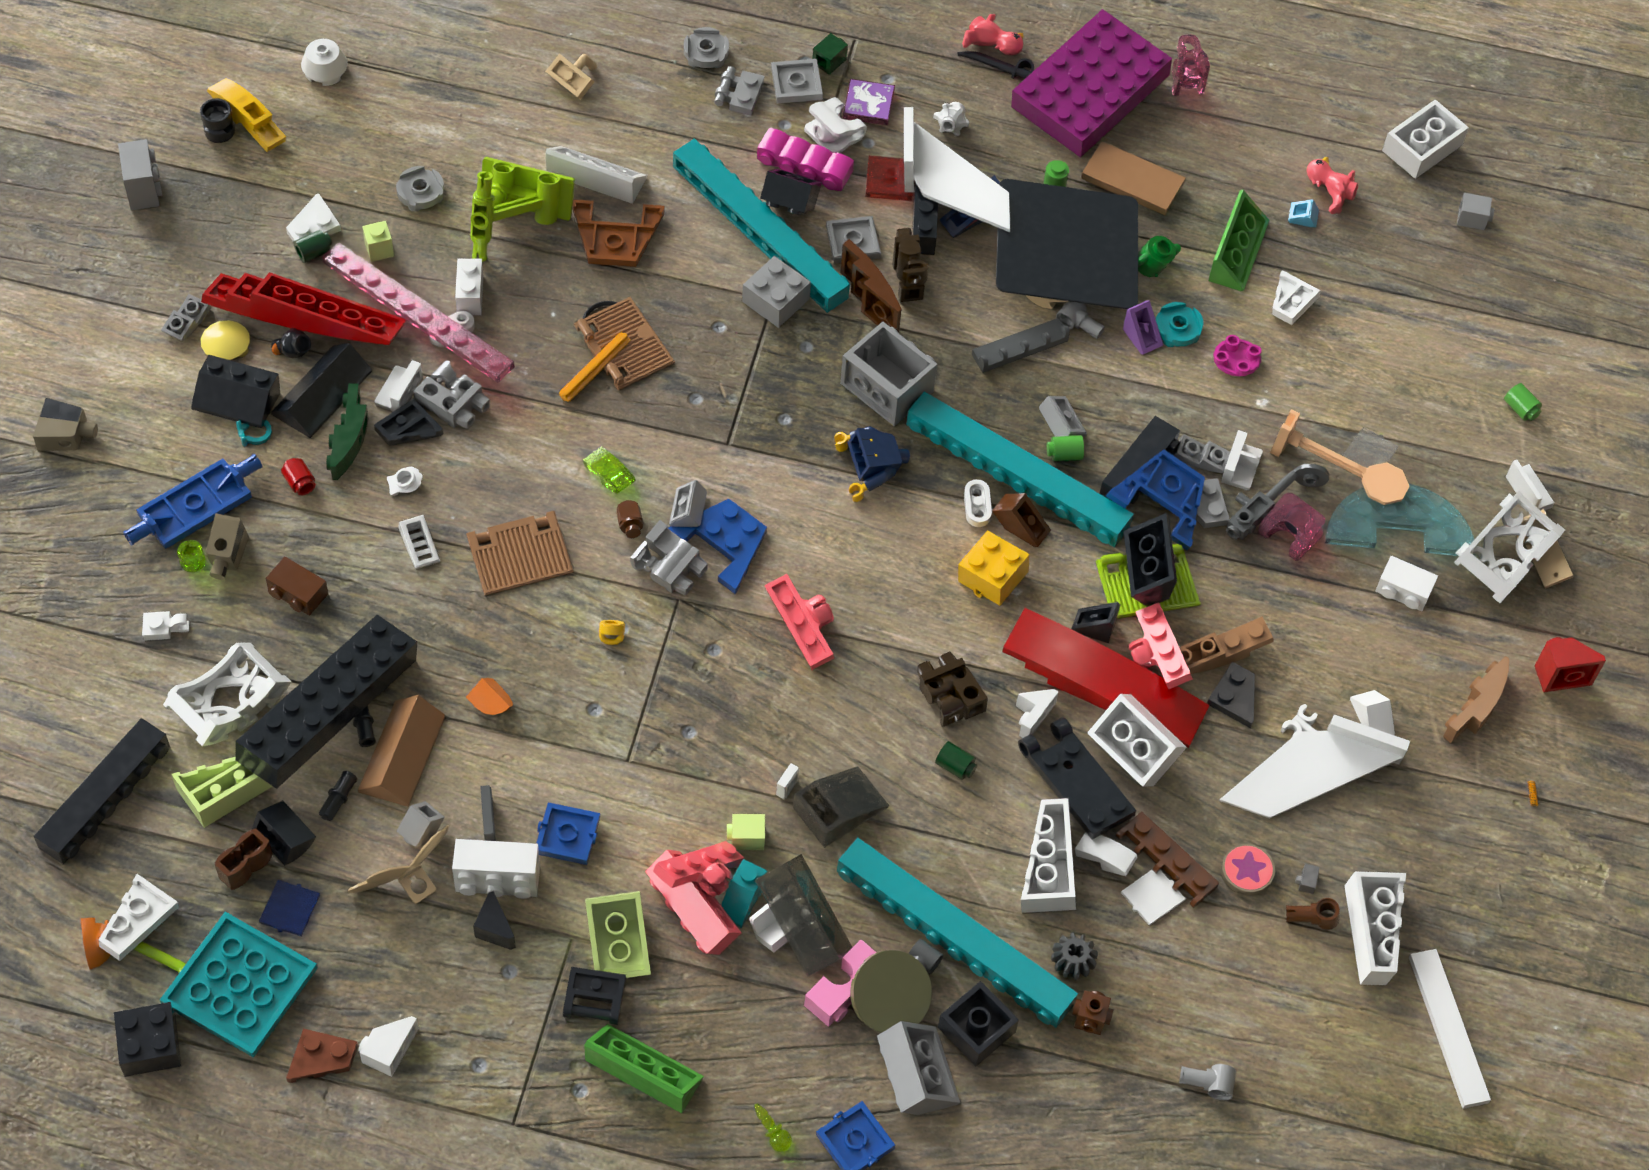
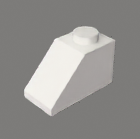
(388, 1044)

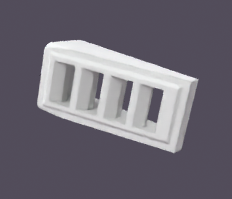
(412, 524)

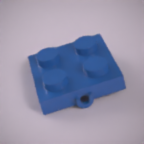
(567, 833)
(855, 1138)

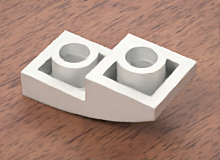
(1110, 854)

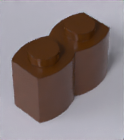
(248, 856)

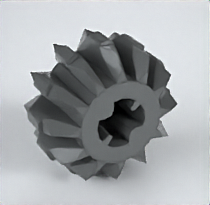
(1073, 964)

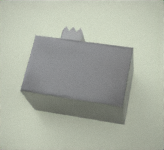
(1308, 878)

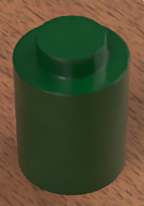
(312, 245)
(956, 761)

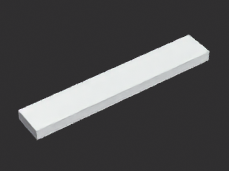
(1449, 1029)

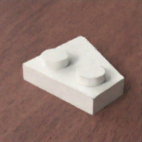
(1293, 298)

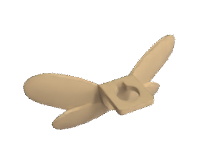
(404, 873)

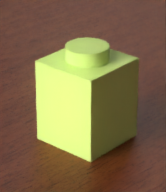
(378, 241)
(747, 831)

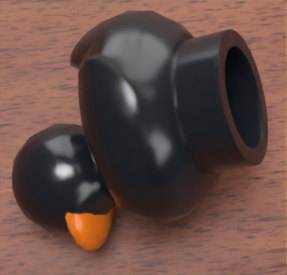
(292, 344)

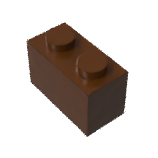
(296, 586)

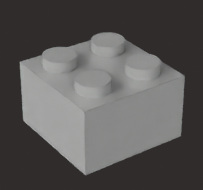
(140, 174)
(776, 291)

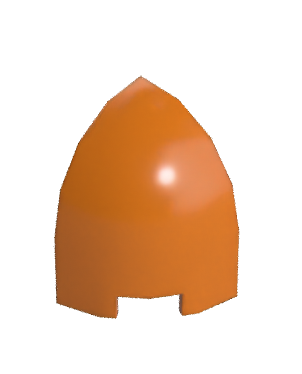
(489, 697)
(91, 933)

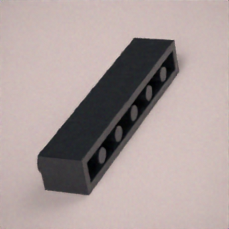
(102, 791)

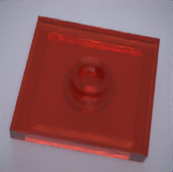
(886, 179)

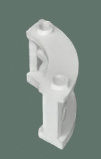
(1541, 540)
(212, 728)

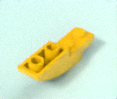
(250, 113)

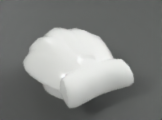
(404, 481)

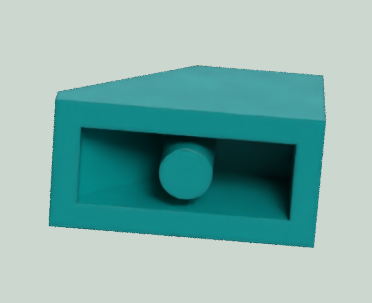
(742, 892)

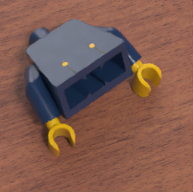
(874, 457)

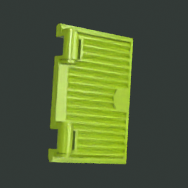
(1117, 585)

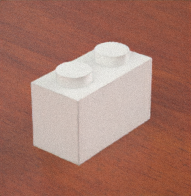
(469, 286)
(1406, 583)

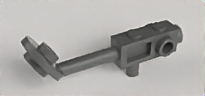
(1258, 507)

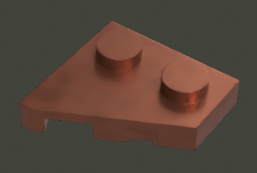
(320, 1055)

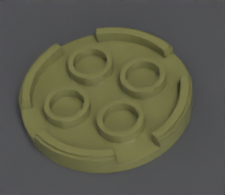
(890, 990)

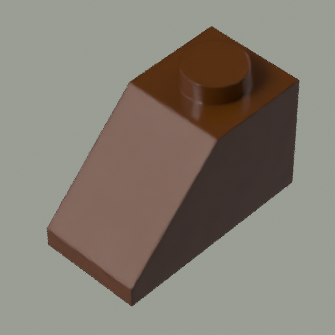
(1021, 518)

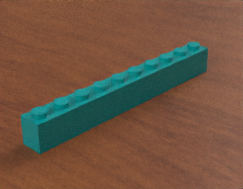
(759, 222)
(1019, 469)
(957, 933)

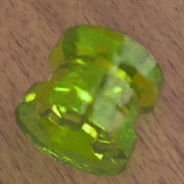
(191, 562)

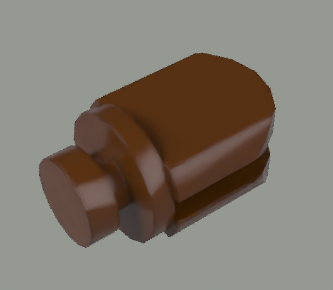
(630, 518)

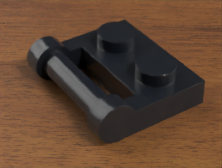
(594, 986)

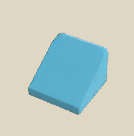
(1304, 213)

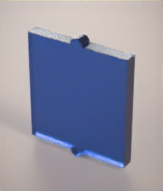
(289, 908)

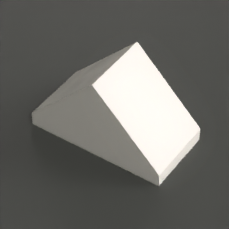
(1374, 711)

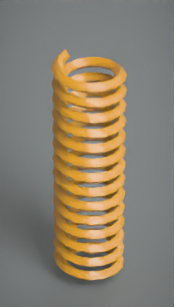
(1533, 793)

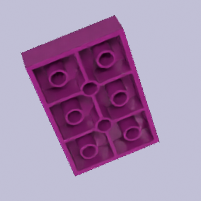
(1091, 83)

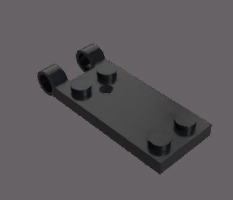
(1090, 792)

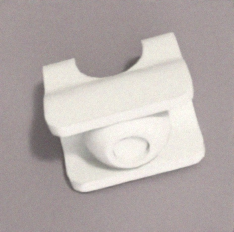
(832, 131)

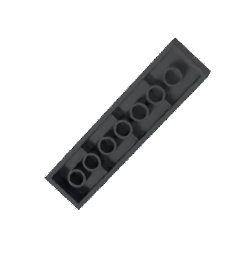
(325, 701)

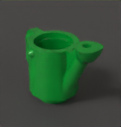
(1156, 255)

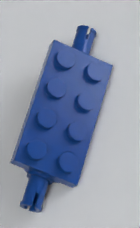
(194, 502)

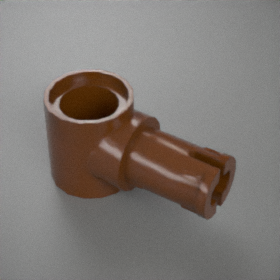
(1313, 913)

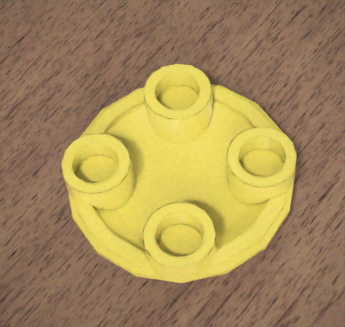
(226, 340)

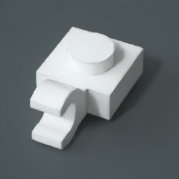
(160, 625)

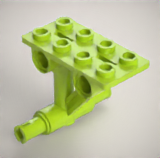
(514, 189)

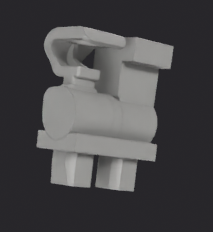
(451, 405)
(677, 560)

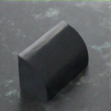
(285, 831)

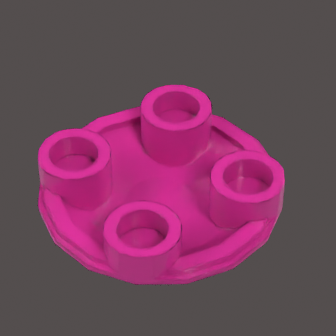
(1237, 356)

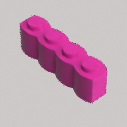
(804, 159)

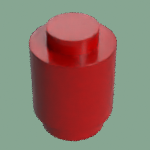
(298, 476)

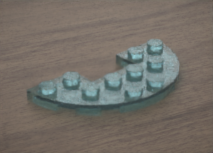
(1420, 510)

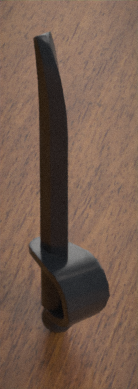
(1017, 70)

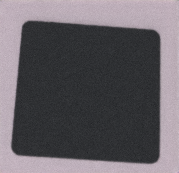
(1069, 245)

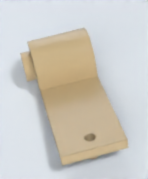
(1552, 565)

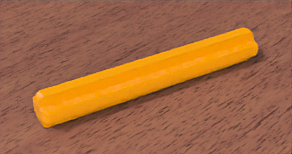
(594, 367)

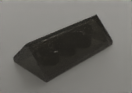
(804, 915)

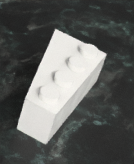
(1050, 868)
(1375, 922)

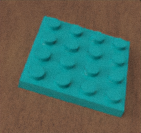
(239, 984)

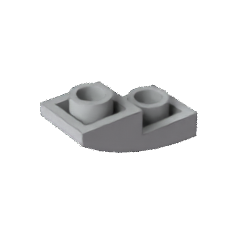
(187, 319)
(1206, 457)

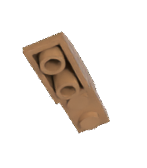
(1229, 647)
(1481, 701)

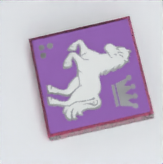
(869, 101)

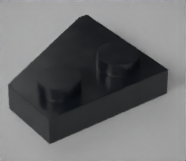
(408, 425)
(1235, 695)

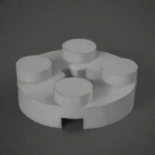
(702, 58)
(424, 198)

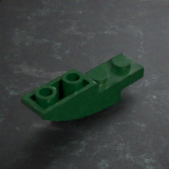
(348, 436)

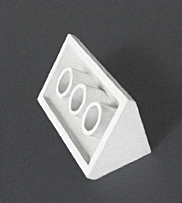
(595, 173)

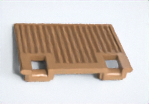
(643, 353)
(519, 553)

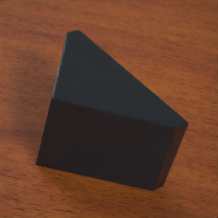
(1097, 621)
(492, 924)

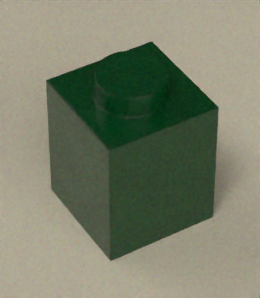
(830, 53)

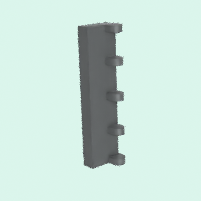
(1021, 345)

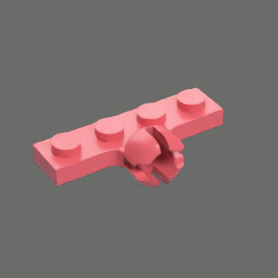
(803, 619)
(1159, 647)
(706, 866)

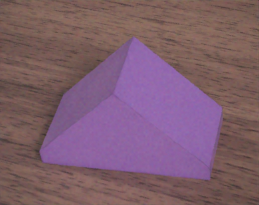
(1142, 327)

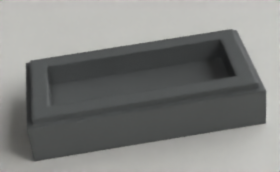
(488, 813)

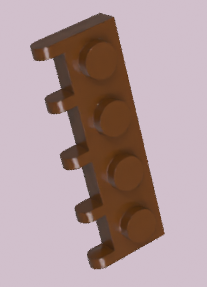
(1169, 857)

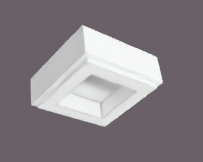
(787, 781)

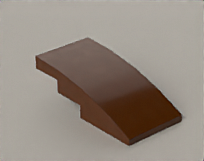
(870, 286)

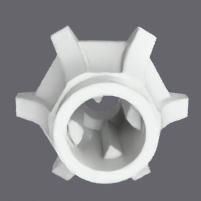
(952, 118)

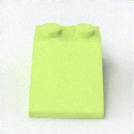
(618, 934)

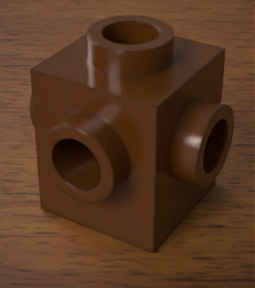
(1092, 1012)

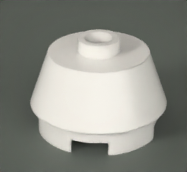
(324, 62)

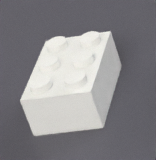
(1425, 139)
(1136, 740)
(496, 867)

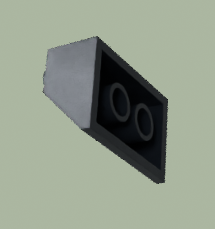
(235, 391)
(1151, 560)

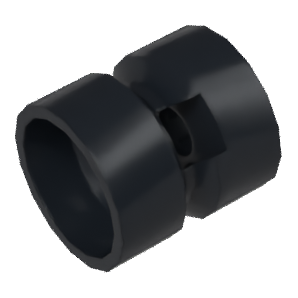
(217, 120)

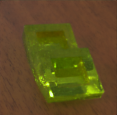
(609, 469)

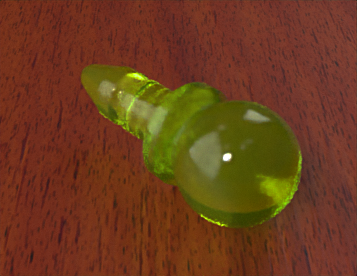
(779, 1138)

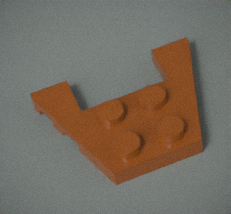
(613, 241)

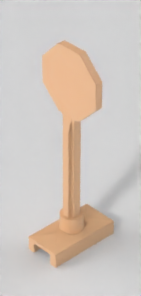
(1381, 481)

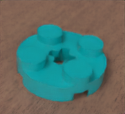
(1175, 335)

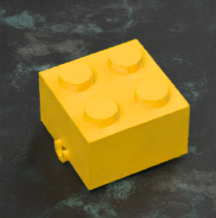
(993, 568)

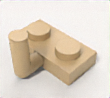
(571, 75)

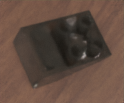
(838, 804)

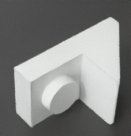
(1036, 708)

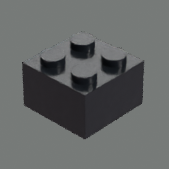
(791, 191)
(978, 1023)
(147, 1039)

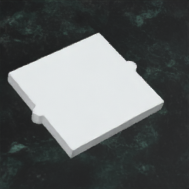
(1152, 896)

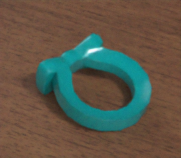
(251, 440)

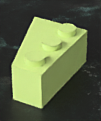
(218, 789)

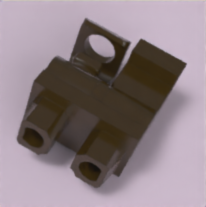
(910, 269)
(949, 680)

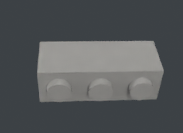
(917, 1068)

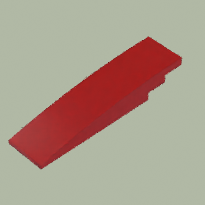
(301, 307)
(1100, 674)

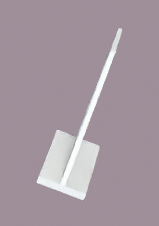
(950, 178)
(1315, 765)

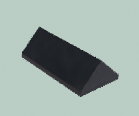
(322, 389)

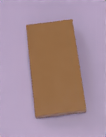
(1133, 177)

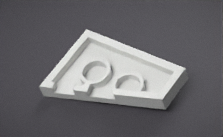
(136, 918)

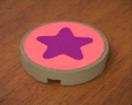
(1247, 869)

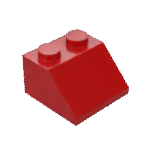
(1567, 665)

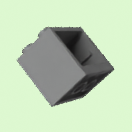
(888, 372)

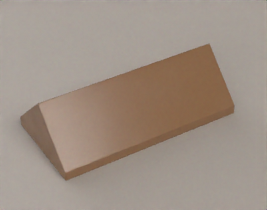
(402, 751)

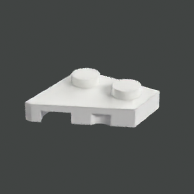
(312, 218)

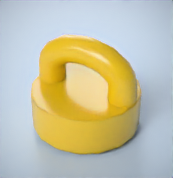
(611, 627)

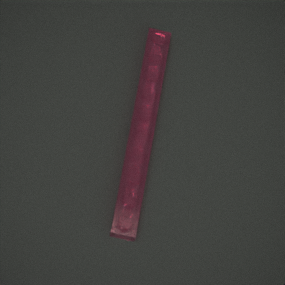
(419, 312)

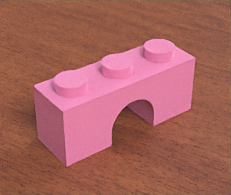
(830, 1000)

